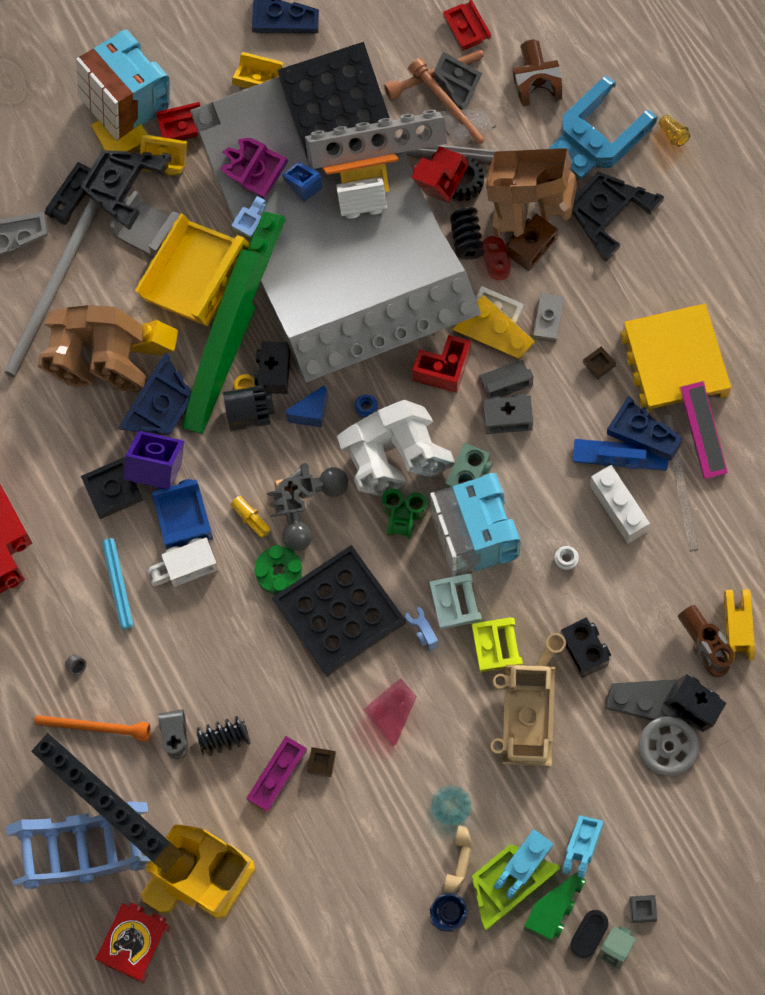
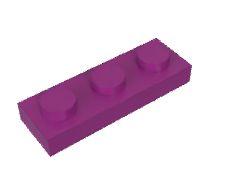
(276, 774)

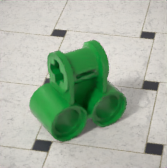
(402, 515)

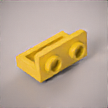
(255, 70)
(160, 145)

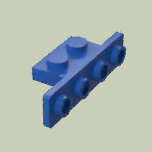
(616, 454)

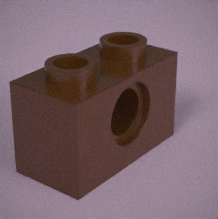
(527, 253)

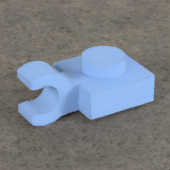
(248, 219)
(425, 635)

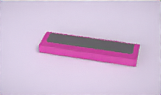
(703, 430)

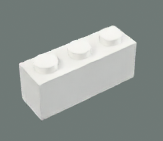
(619, 504)

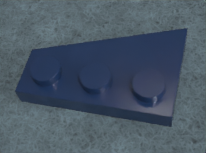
(284, 17)
(641, 430)

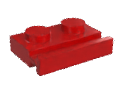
(466, 25)
(177, 122)

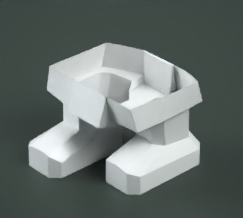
(399, 427)

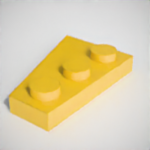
(496, 330)

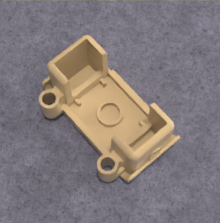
(527, 715)

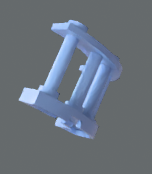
(78, 825)

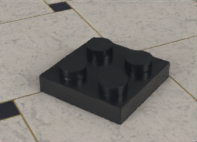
(109, 489)

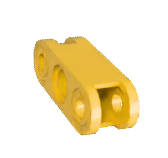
(739, 624)

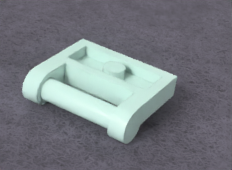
(447, 602)

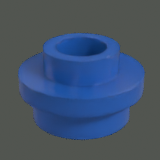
(366, 399)

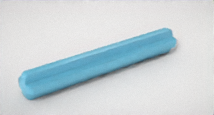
(117, 584)

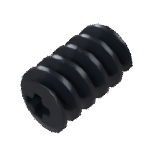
(466, 233)
(223, 736)

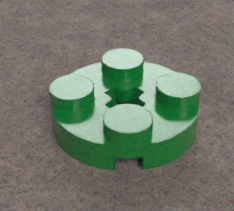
(275, 557)

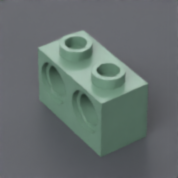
(463, 470)

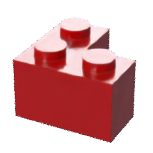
(440, 174)
(443, 370)

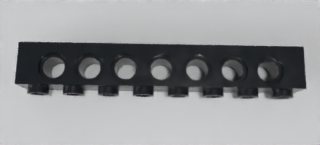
(107, 803)

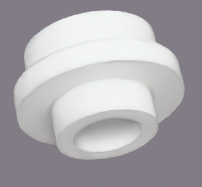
(569, 551)

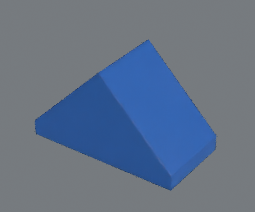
(303, 180)
(310, 409)

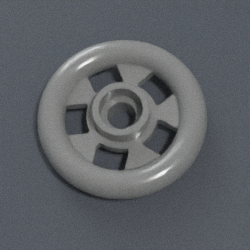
(650, 757)

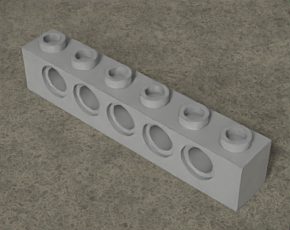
(432, 135)

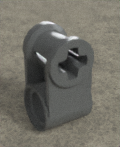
(173, 729)

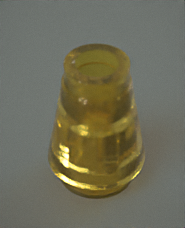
(674, 130)

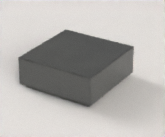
(643, 909)

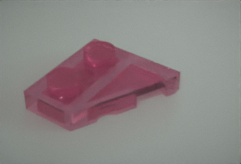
(391, 710)

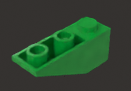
(549, 910)

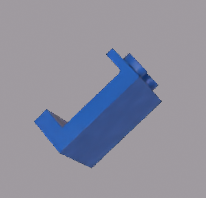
(181, 513)

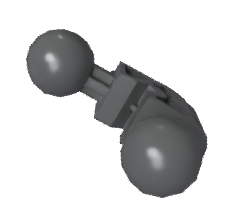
(332, 482)

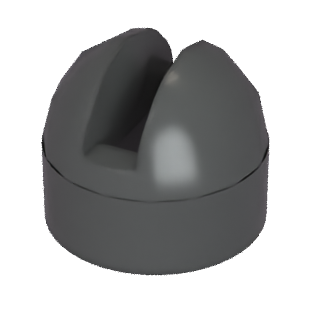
(80, 667)

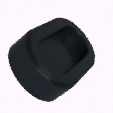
(589, 934)

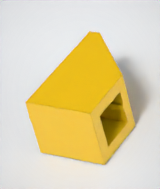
(156, 339)

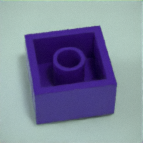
(153, 460)

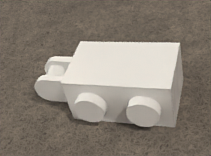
(184, 563)

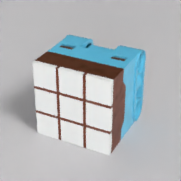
(121, 84)

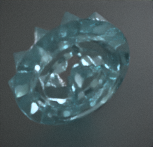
(454, 816)

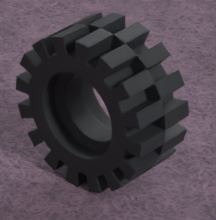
(475, 185)

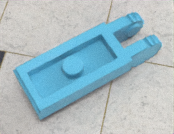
(583, 844)
(525, 862)

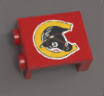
(132, 941)

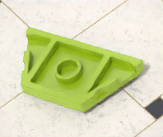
(493, 902)

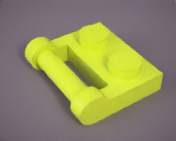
(488, 644)

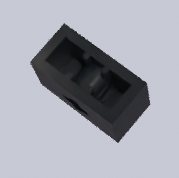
(276, 355)
(695, 702)

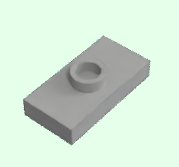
(548, 317)

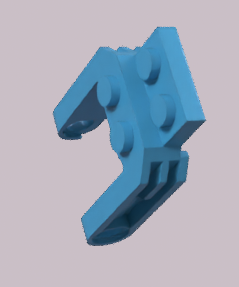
(586, 144)

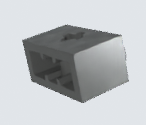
(498, 422)

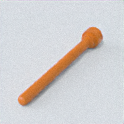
(139, 731)

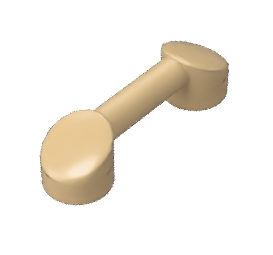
(555, 643)
(463, 840)

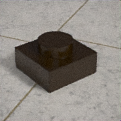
(599, 362)
(321, 762)

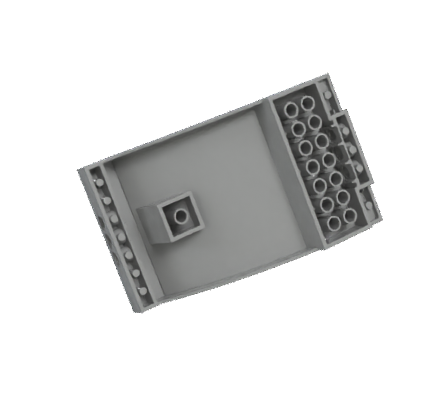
(332, 280)

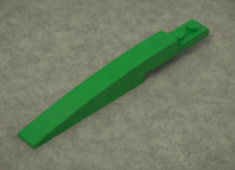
(231, 321)

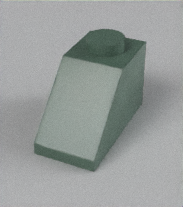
(617, 946)

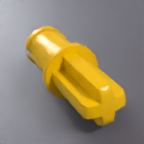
(250, 516)

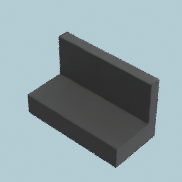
(507, 379)

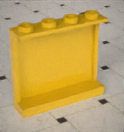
(191, 270)
(672, 353)

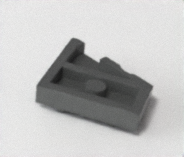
(456, 79)

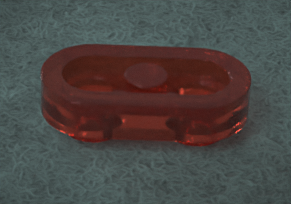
(496, 256)

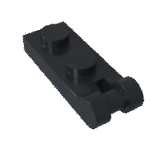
(68, 195)

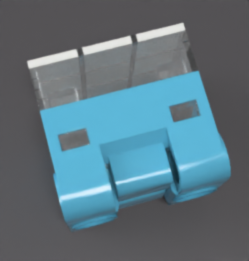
(474, 525)

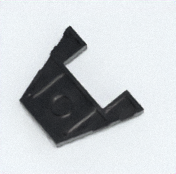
(113, 177)
(602, 202)

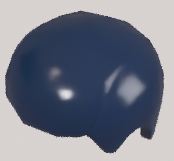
(448, 912)

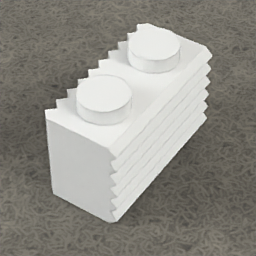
(361, 197)

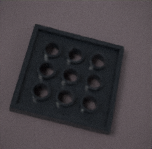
(332, 62)
(350, 645)

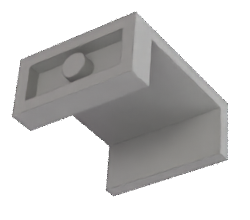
(149, 228)

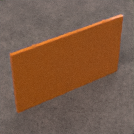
(360, 164)

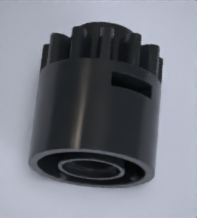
(248, 407)

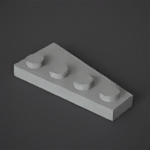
(21, 231)

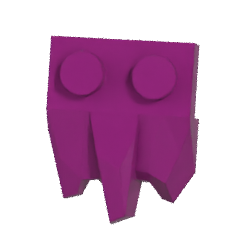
(254, 166)

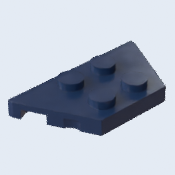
(159, 402)

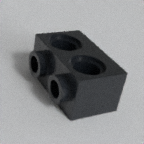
(579, 649)

